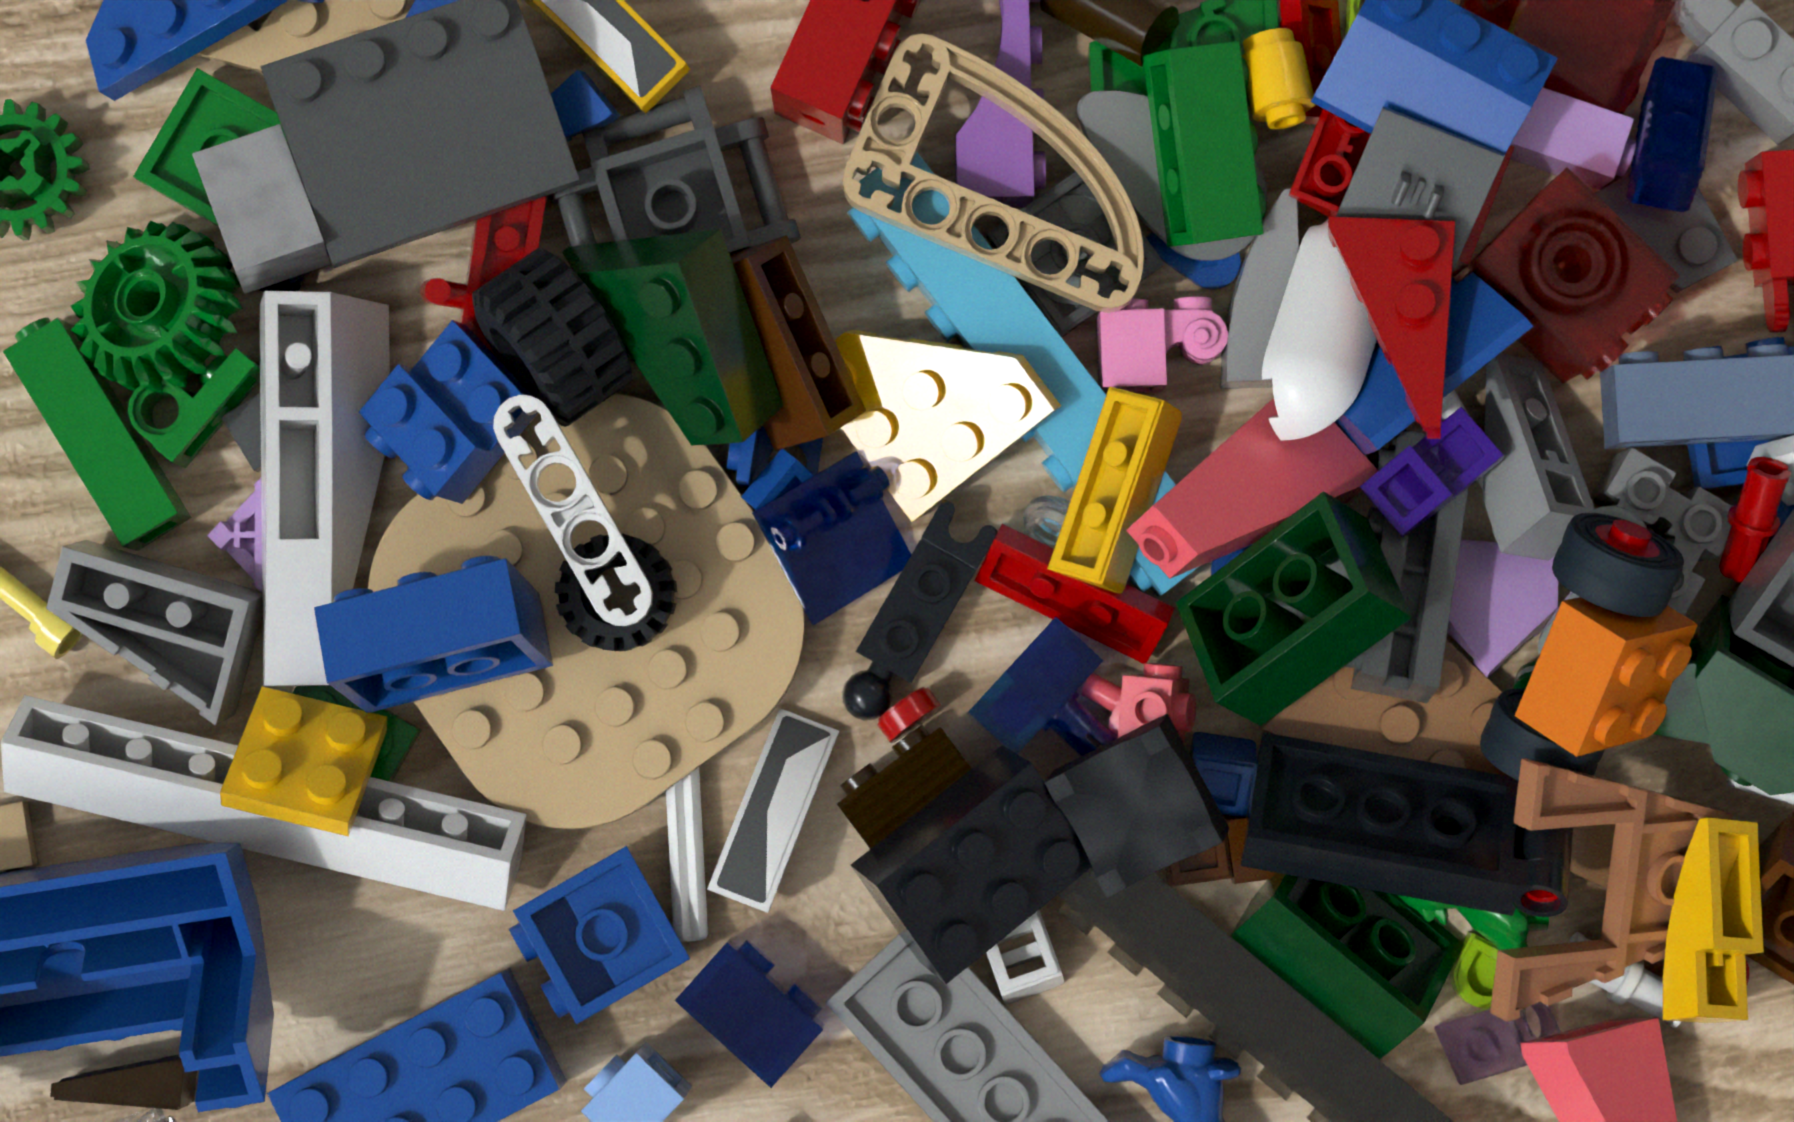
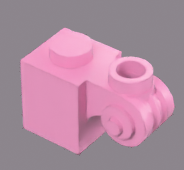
(1136, 341)

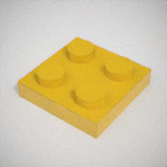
(304, 761)

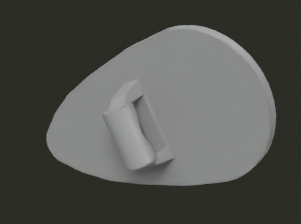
(1122, 133)

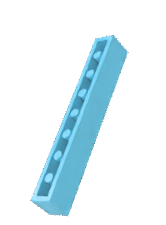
(995, 314)

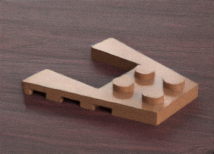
(1642, 880)

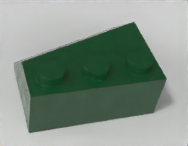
(685, 329)

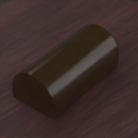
(1123, 26)

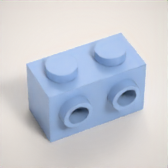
(636, 1090)

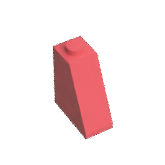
(1604, 1072)

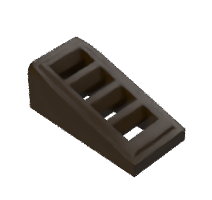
(146, 1084)

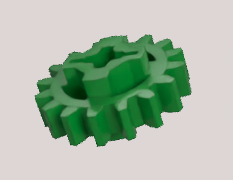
(35, 153)

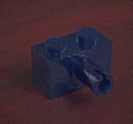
(1042, 694)

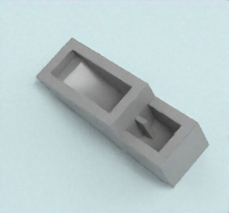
(1259, 296)

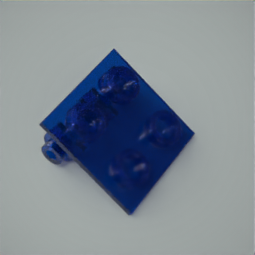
(834, 536)

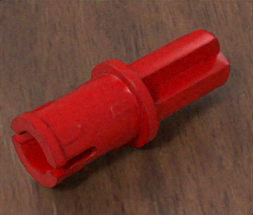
(1754, 516)

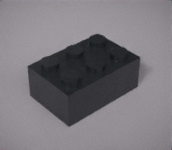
(973, 863)

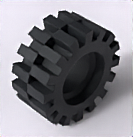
(587, 623)

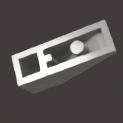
(1539, 479)

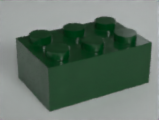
(1292, 609)

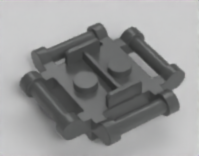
(676, 181)

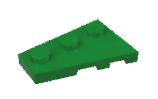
(1208, 24)

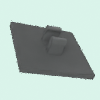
(1421, 175)

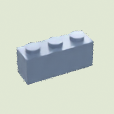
(1698, 398)

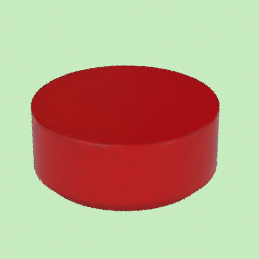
(908, 714)

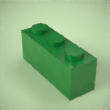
(1204, 143)

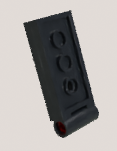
(1401, 829)

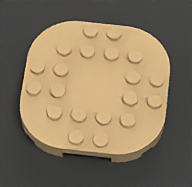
(601, 724)

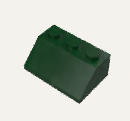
(1351, 954)

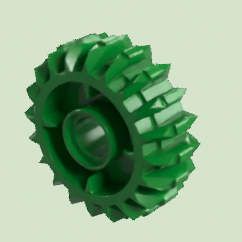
(156, 307)

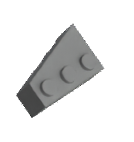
(164, 619)

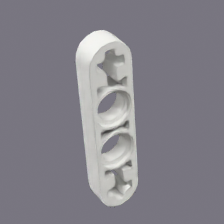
(566, 515)

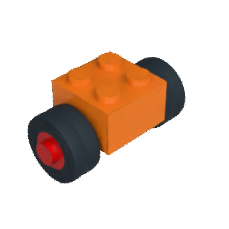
(1605, 653)

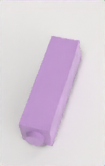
(1575, 136)

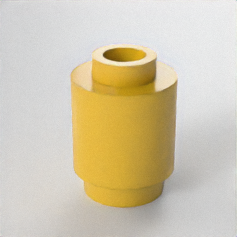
(1278, 78)

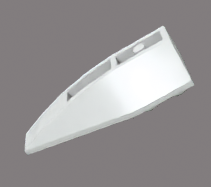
(317, 468)

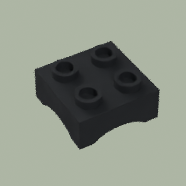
(1137, 805)

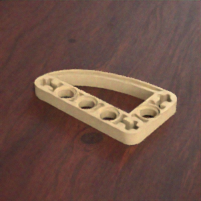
(967, 206)

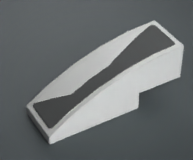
(773, 810)

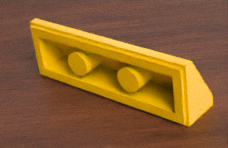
(1115, 488)

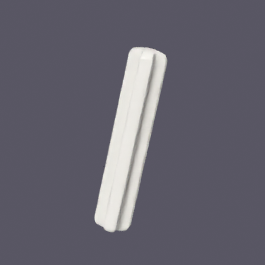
(687, 859)

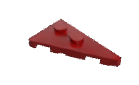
(1405, 284)

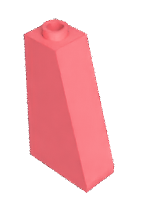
(1247, 492)

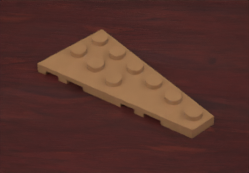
(1436, 732)

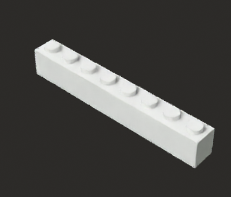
(176, 783)

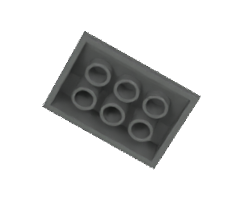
(420, 126)

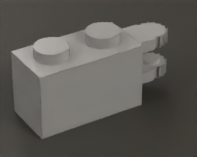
(1750, 56)

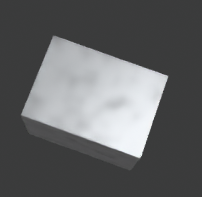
(261, 208)

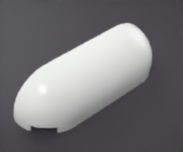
(1317, 342)

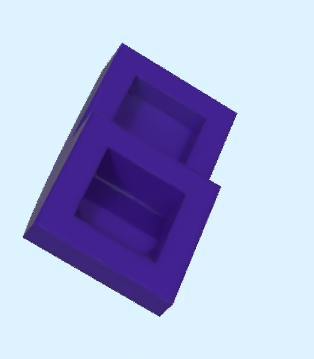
(1432, 473)

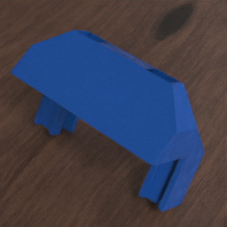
(142, 951)

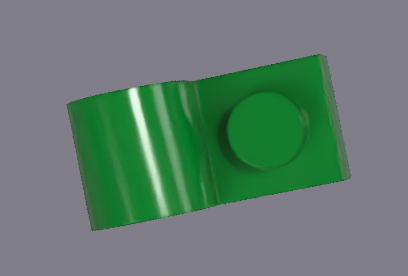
(199, 415)

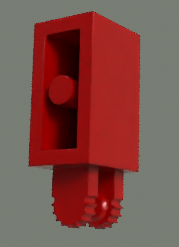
(1768, 249)

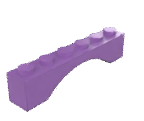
(993, 146)

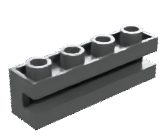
(1425, 567)

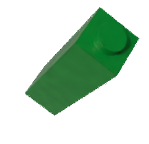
(96, 433)

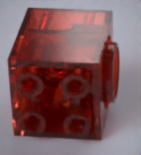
(1609, 269)

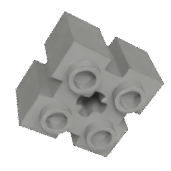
(1688, 520)

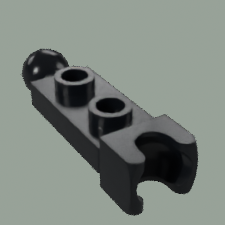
(914, 613)

